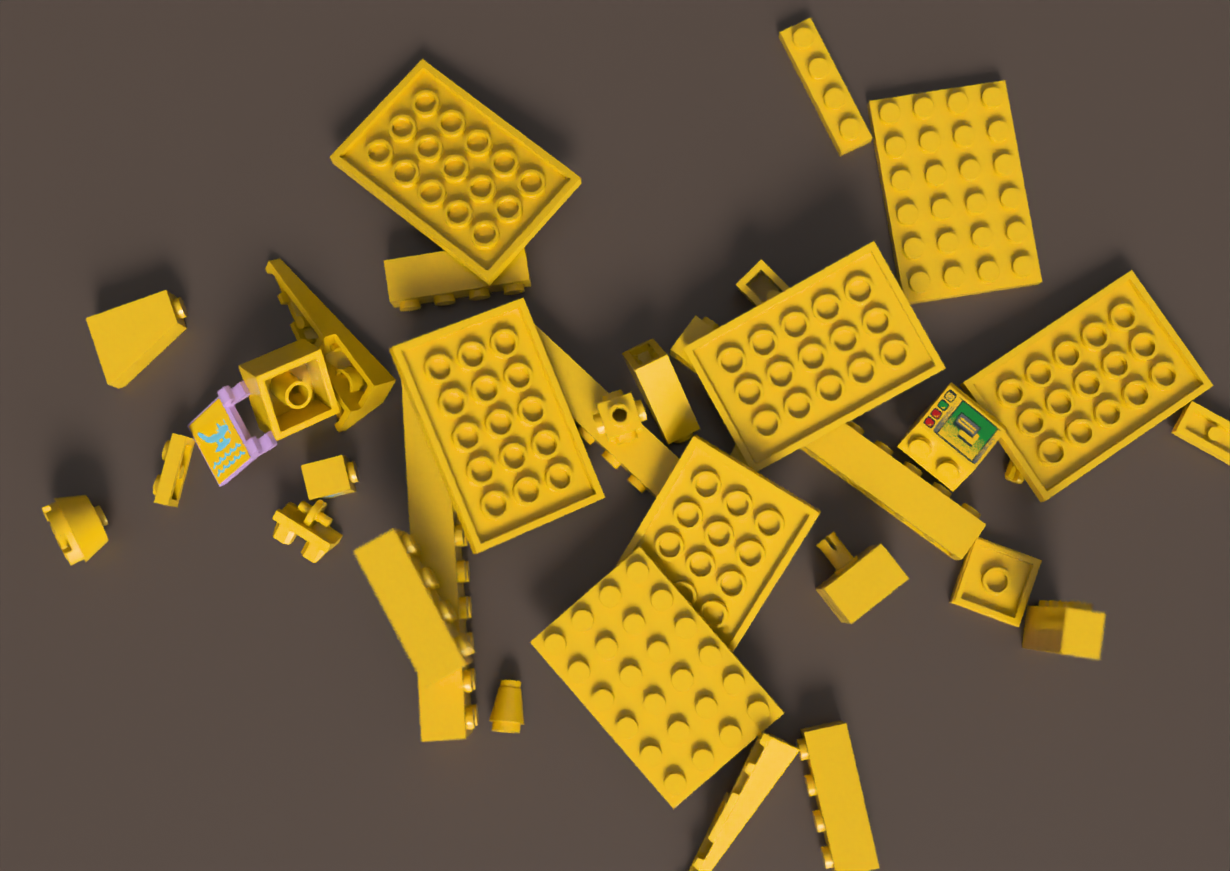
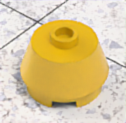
(77, 527)

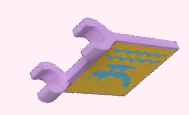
(224, 436)

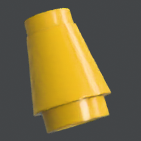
(508, 708)

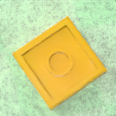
(995, 581)

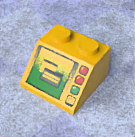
(952, 437)

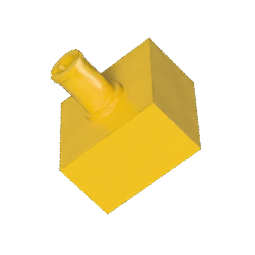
(289, 388)
(858, 580)

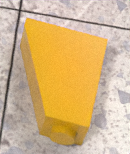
(136, 334)
(661, 391)

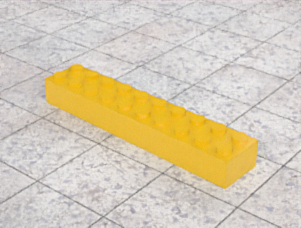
(433, 521)

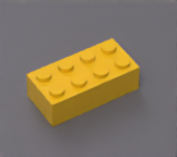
(414, 606)

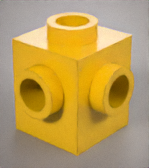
(619, 431)

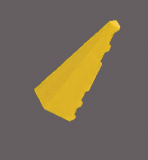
(355, 374)
(759, 774)

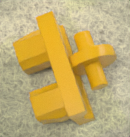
(308, 523)

